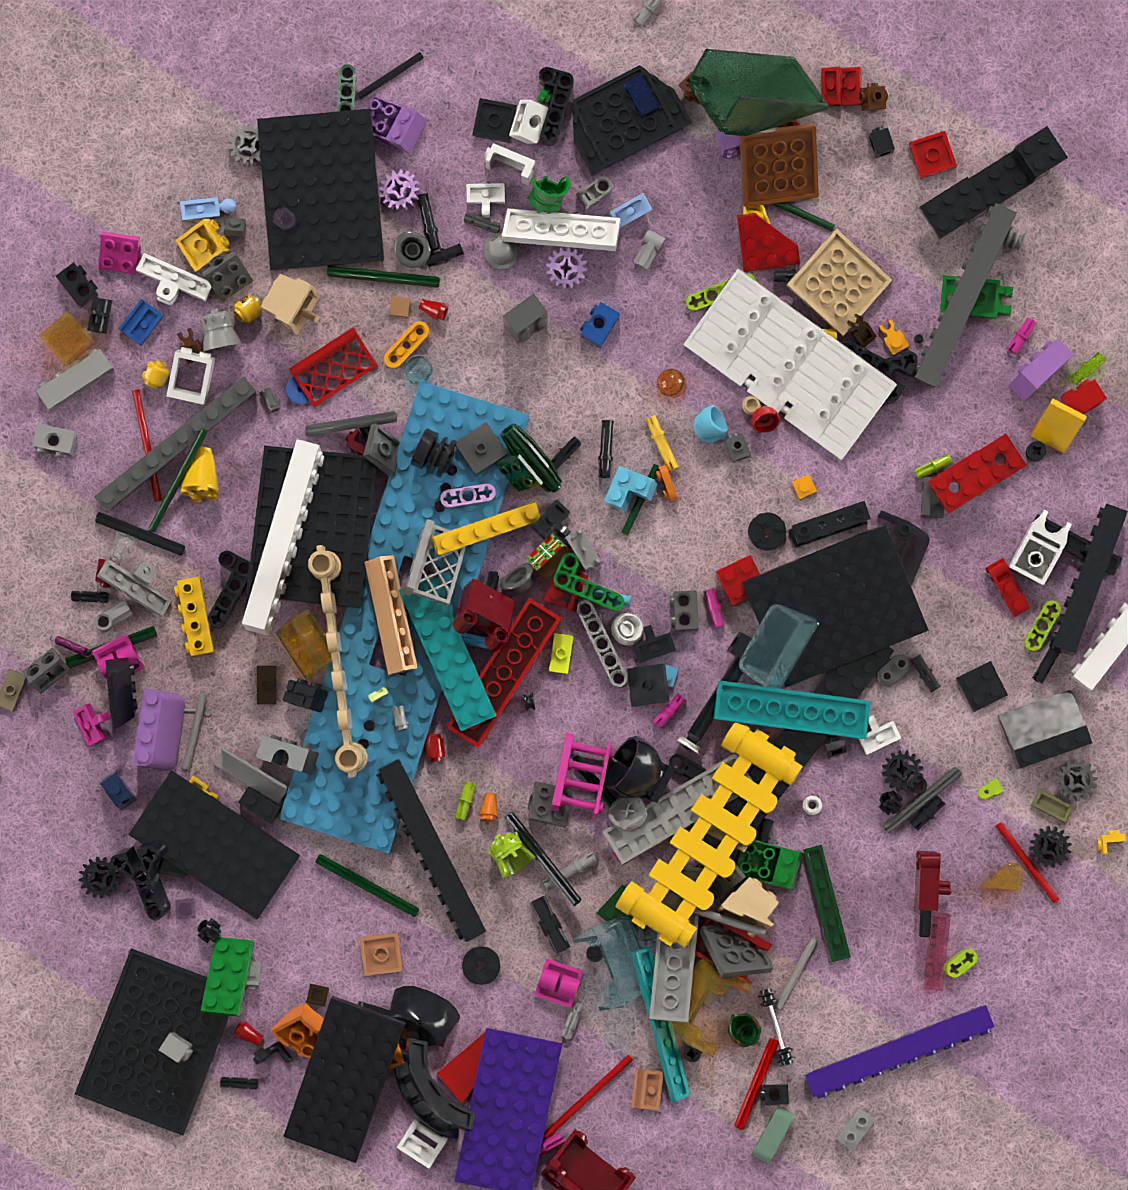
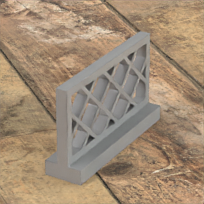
(419, 563)

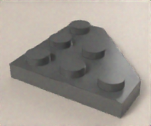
(732, 954)

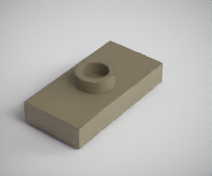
(11, 689)

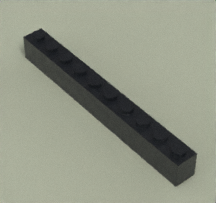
(431, 850)

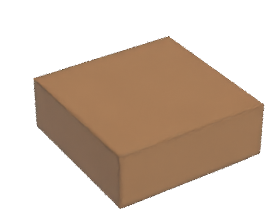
(399, 306)

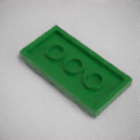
(227, 976)

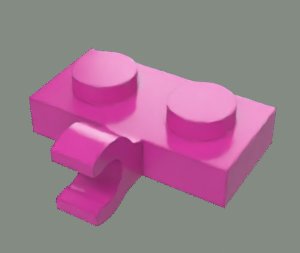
(90, 723)

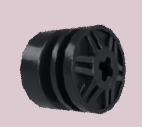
(434, 453)

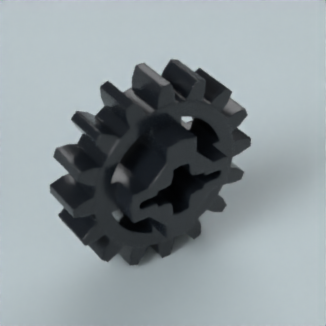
(895, 772)
(1045, 839)
(88, 883)

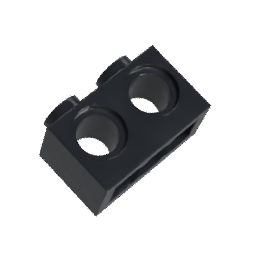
(74, 287)

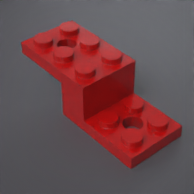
(977, 473)

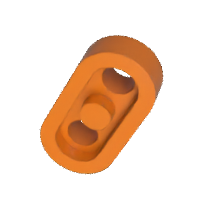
(669, 491)

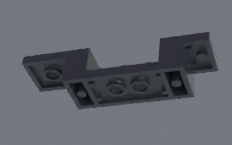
(993, 184)

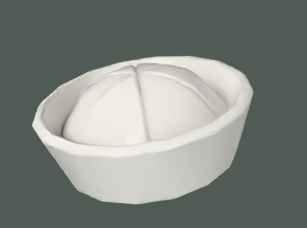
(621, 631)

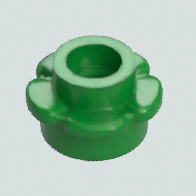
(544, 95)

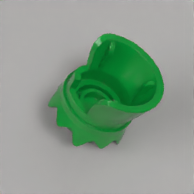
(547, 194)

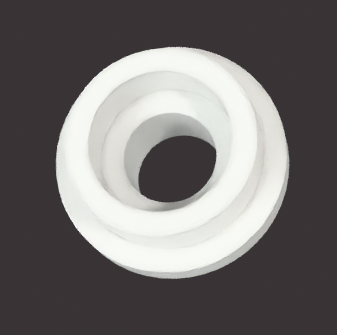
(812, 799)

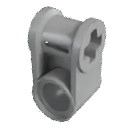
(594, 193)

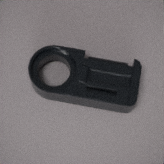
(689, 767)

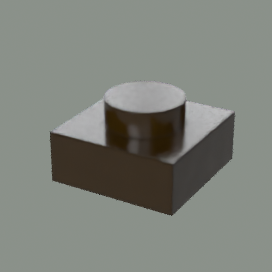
(317, 995)

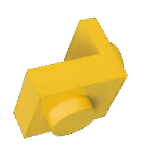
(1113, 836)

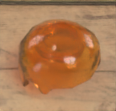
(671, 383)

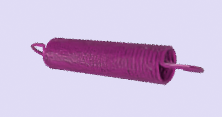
(71, 646)

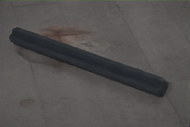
(543, 859)

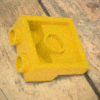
(202, 244)

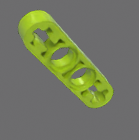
(717, 288)

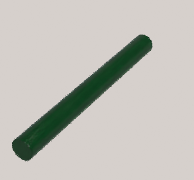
(805, 215)
(638, 504)

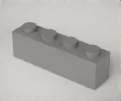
(74, 380)

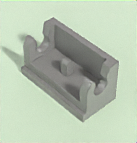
(583, 550)

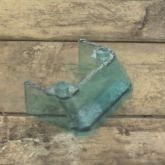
(616, 941)

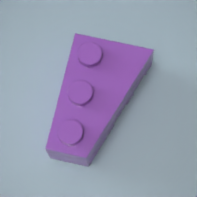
(1040, 368)

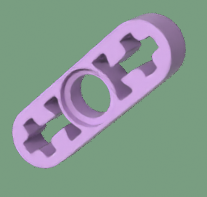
(483, 499)

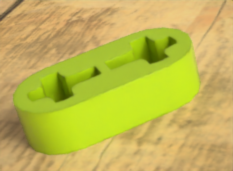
(962, 966)

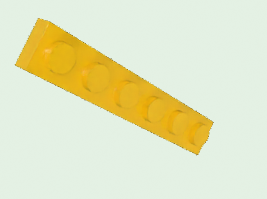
(485, 528)

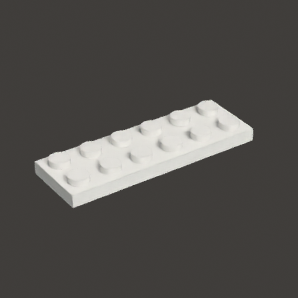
(561, 229)

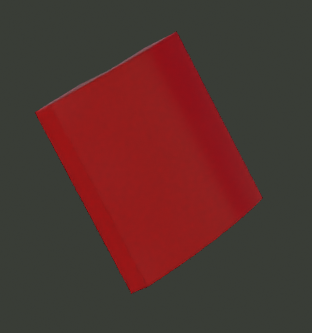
(841, 85)

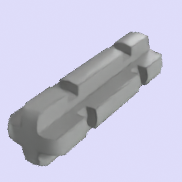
(572, 1020)

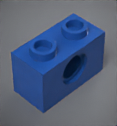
(593, 334)

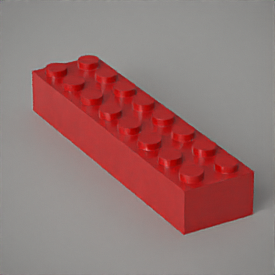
(511, 665)

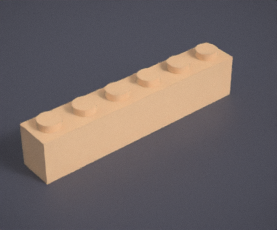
(390, 614)

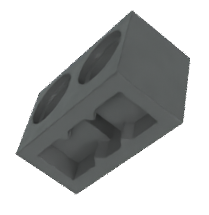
(690, 610)
(46, 670)

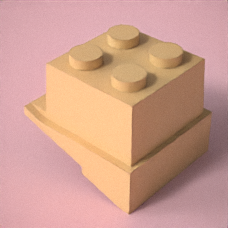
(291, 302)
(750, 904)

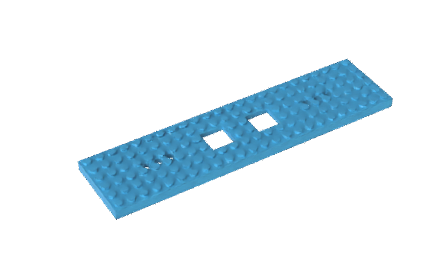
(358, 805)

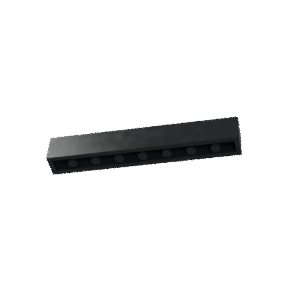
(1089, 579)

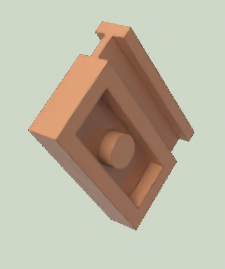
(647, 1089)

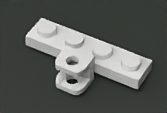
(173, 280)

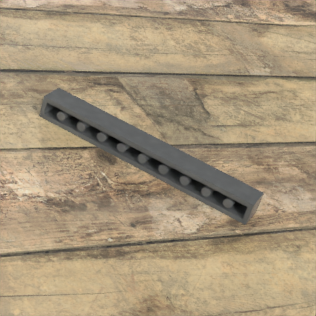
(967, 291)
(175, 444)

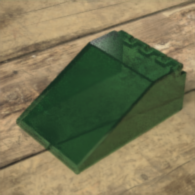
(753, 90)

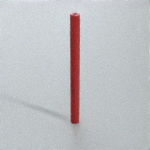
(1027, 862)

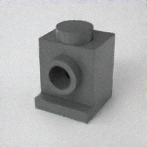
(737, 454)

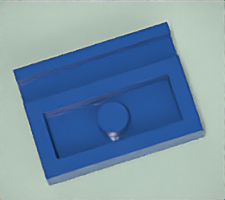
(141, 322)

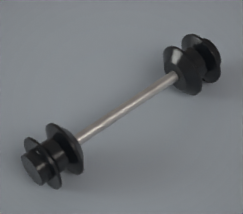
(783, 1053)

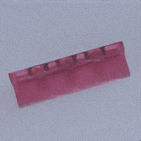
(936, 951)

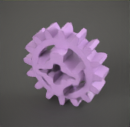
(391, 190)
(558, 266)

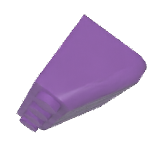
(159, 730)

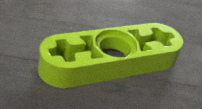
(1054, 616)

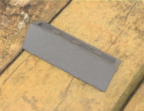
(251, 775)

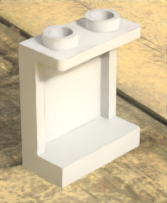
(512, 159)

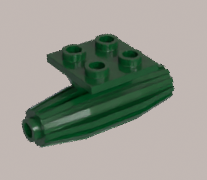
(528, 464)

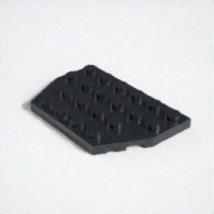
(611, 127)

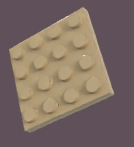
(838, 282)

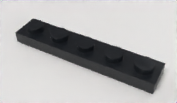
(1076, 545)

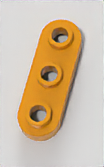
(411, 337)

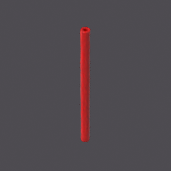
(146, 440)
(588, 1096)

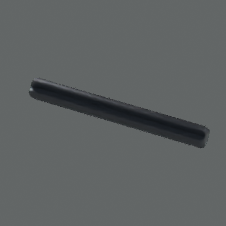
(140, 533)

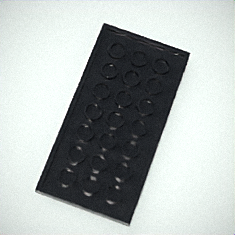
(215, 844)
(344, 1079)

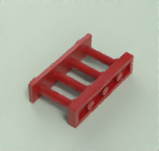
(759, 943)

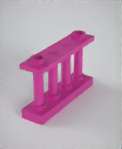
(563, 781)

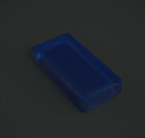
(641, 95)

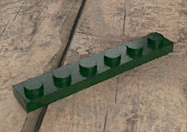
(826, 903)

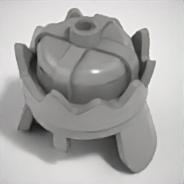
(218, 330)

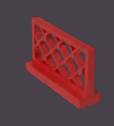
(326, 351)

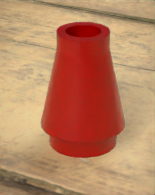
(435, 309)
(247, 1033)

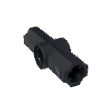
(550, 924)

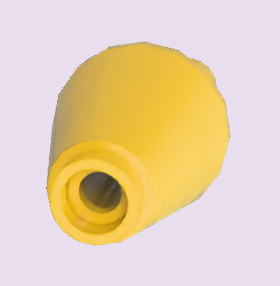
(201, 477)

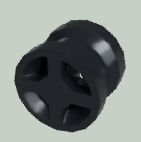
(1033, 454)

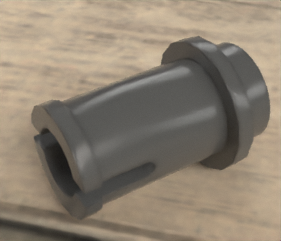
(269, 400)

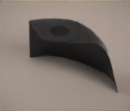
(434, 1011)

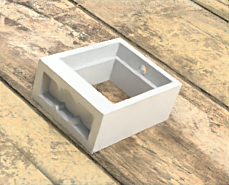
(188, 395)

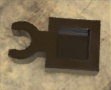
(862, 331)

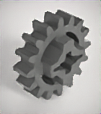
(1086, 788)

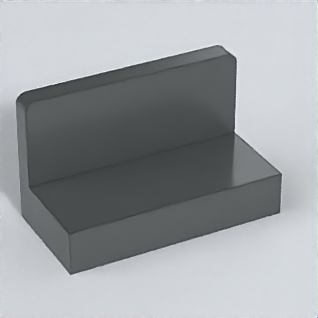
(930, 504)

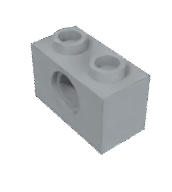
(45, 433)
(176, 1048)
(855, 1128)

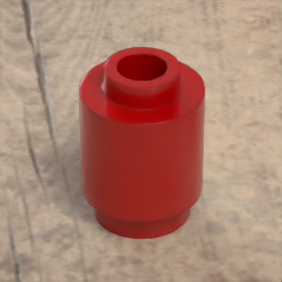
(434, 747)

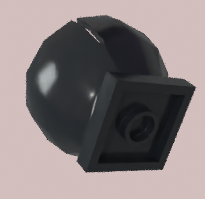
(646, 773)

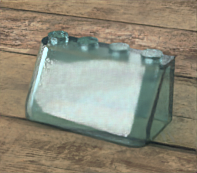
(777, 646)

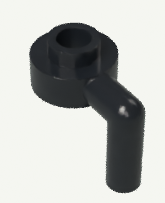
(262, 1054)

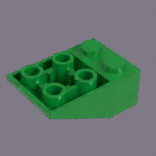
(770, 864)

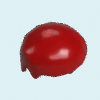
(765, 419)

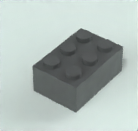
(525, 318)

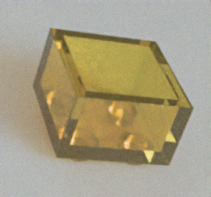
(67, 339)

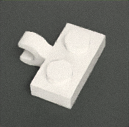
(486, 195)
(879, 736)

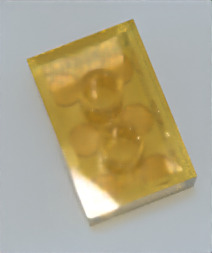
(305, 644)

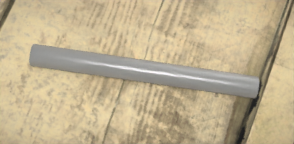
(194, 731)
(730, 921)
(796, 972)

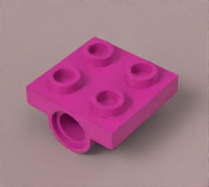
(119, 252)
(118, 648)
(558, 983)

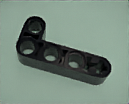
(554, 108)
(226, 592)

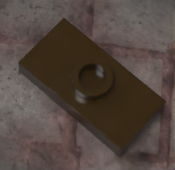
(266, 685)

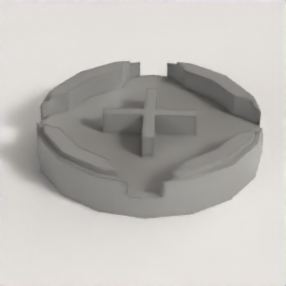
(628, 813)

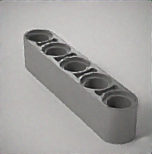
(609, 651)

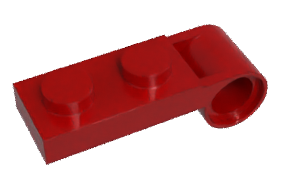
(1008, 587)

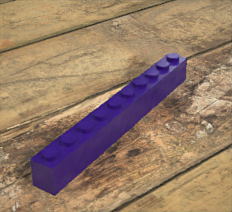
(899, 1050)

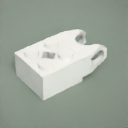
(1040, 542)

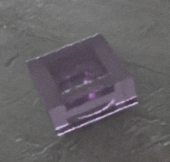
(185, 908)

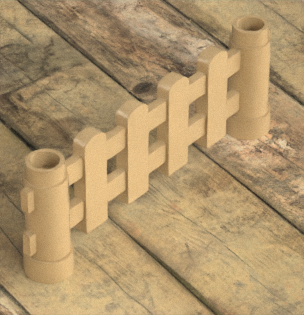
(326, 567)

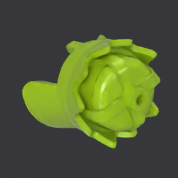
(510, 854)

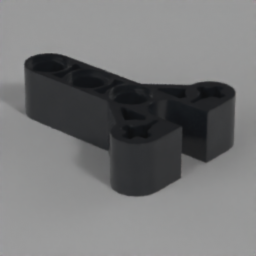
(893, 364)
(150, 857)

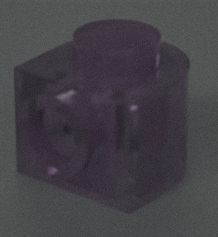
(284, 219)

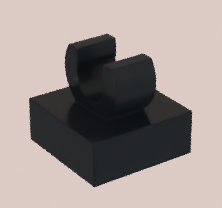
(835, 747)

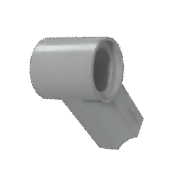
(650, 246)
(115, 615)

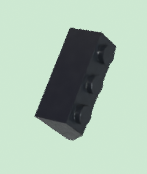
(121, 690)

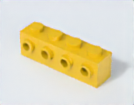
(195, 617)

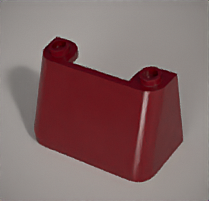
(582, 1169)

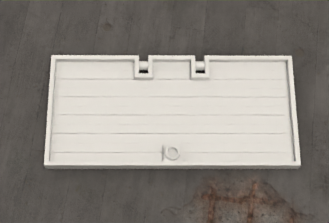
(792, 362)

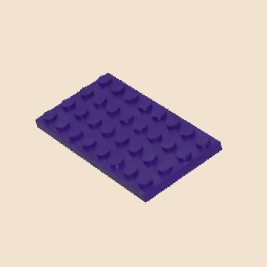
(510, 1111)

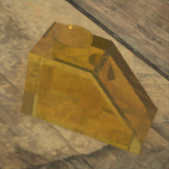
(1006, 878)

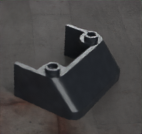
(915, 545)

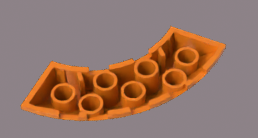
(301, 1028)

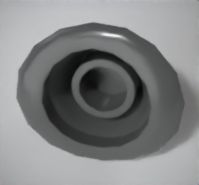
(412, 249)
(519, 580)

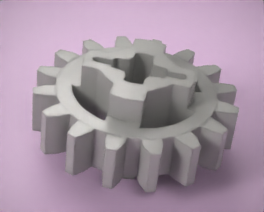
(240, 149)

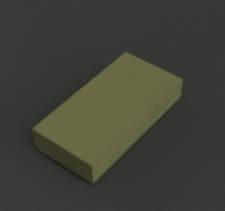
(1052, 805)

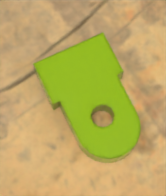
(993, 788)

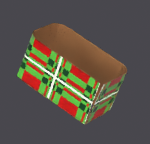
(548, 556)

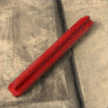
(756, 1083)

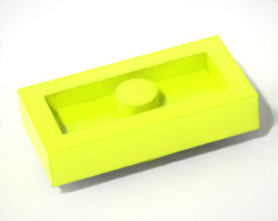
(561, 653)

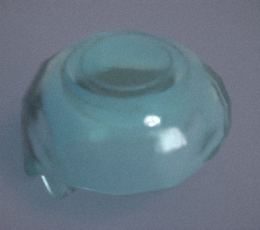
(418, 370)

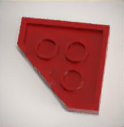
(764, 244)

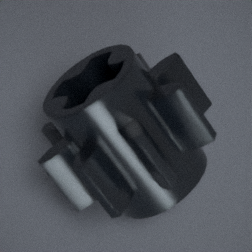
(890, 802)
(209, 930)

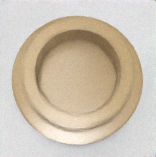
(751, 404)

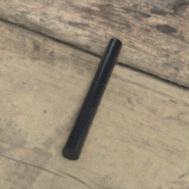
(390, 75)

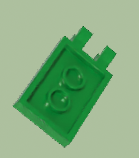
(988, 301)

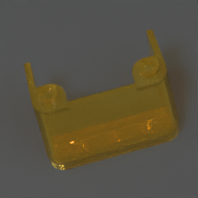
(705, 979)

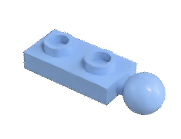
(205, 208)
(632, 209)

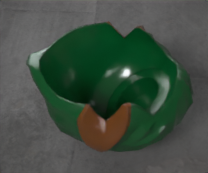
(744, 1029)

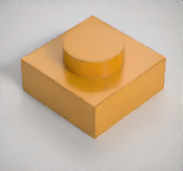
(804, 487)

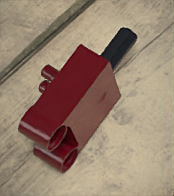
(485, 609)
(928, 888)

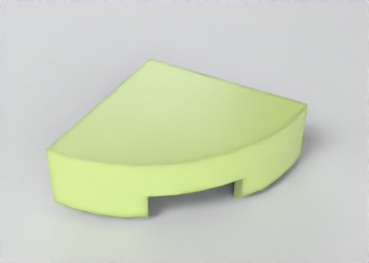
(377, 695)

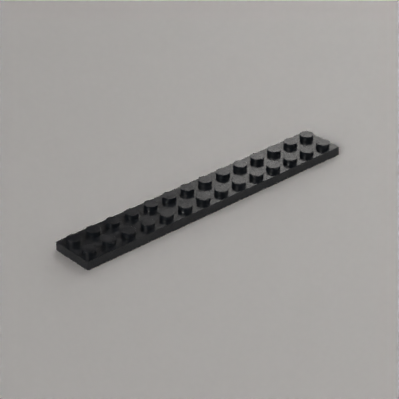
(843, 681)

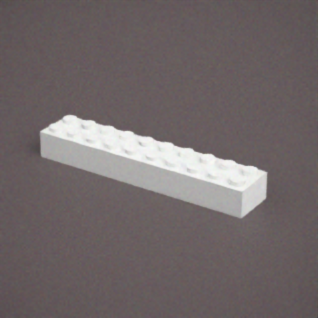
(282, 537)

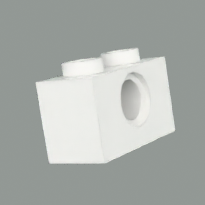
(527, 111)

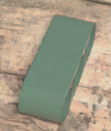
(346, 83)
(773, 1135)

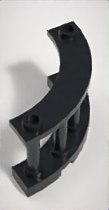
(425, 1095)

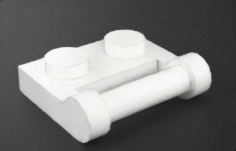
(418, 1148)

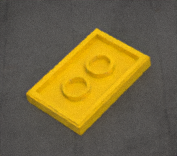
(1058, 426)

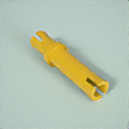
(661, 442)

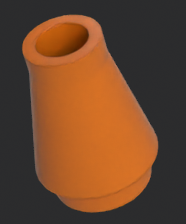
(489, 808)

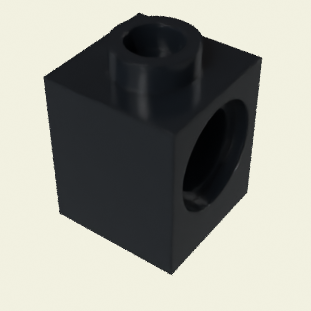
(881, 142)
(783, 1098)

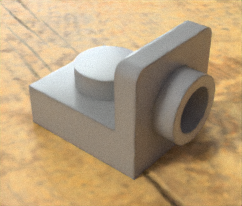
(253, 975)

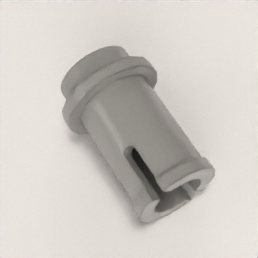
(400, 719)

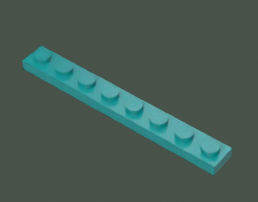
(661, 1030)

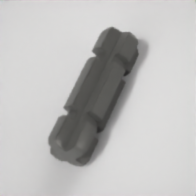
(481, 222)

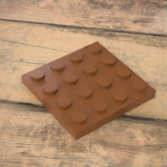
(779, 165)

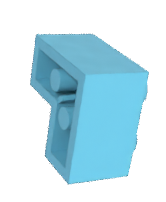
(626, 485)

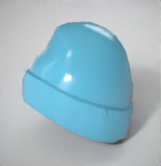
(710, 425)

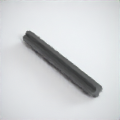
(350, 423)
(922, 800)

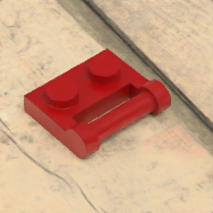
(556, 596)

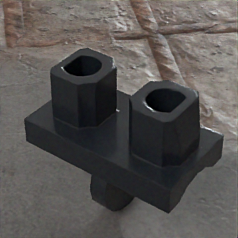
(99, 315)

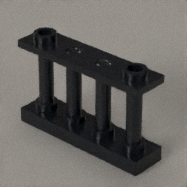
(829, 524)

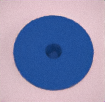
(295, 392)

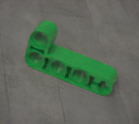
(591, 587)

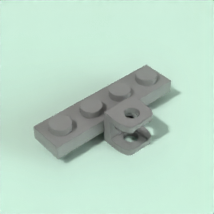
(136, 584)

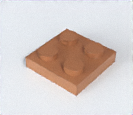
(381, 954)

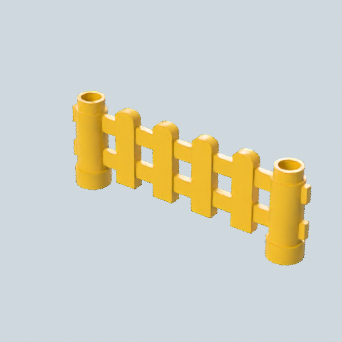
(648, 908)

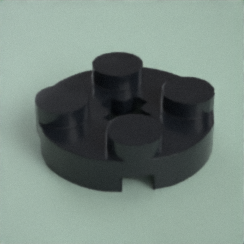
(776, 525)
(482, 976)

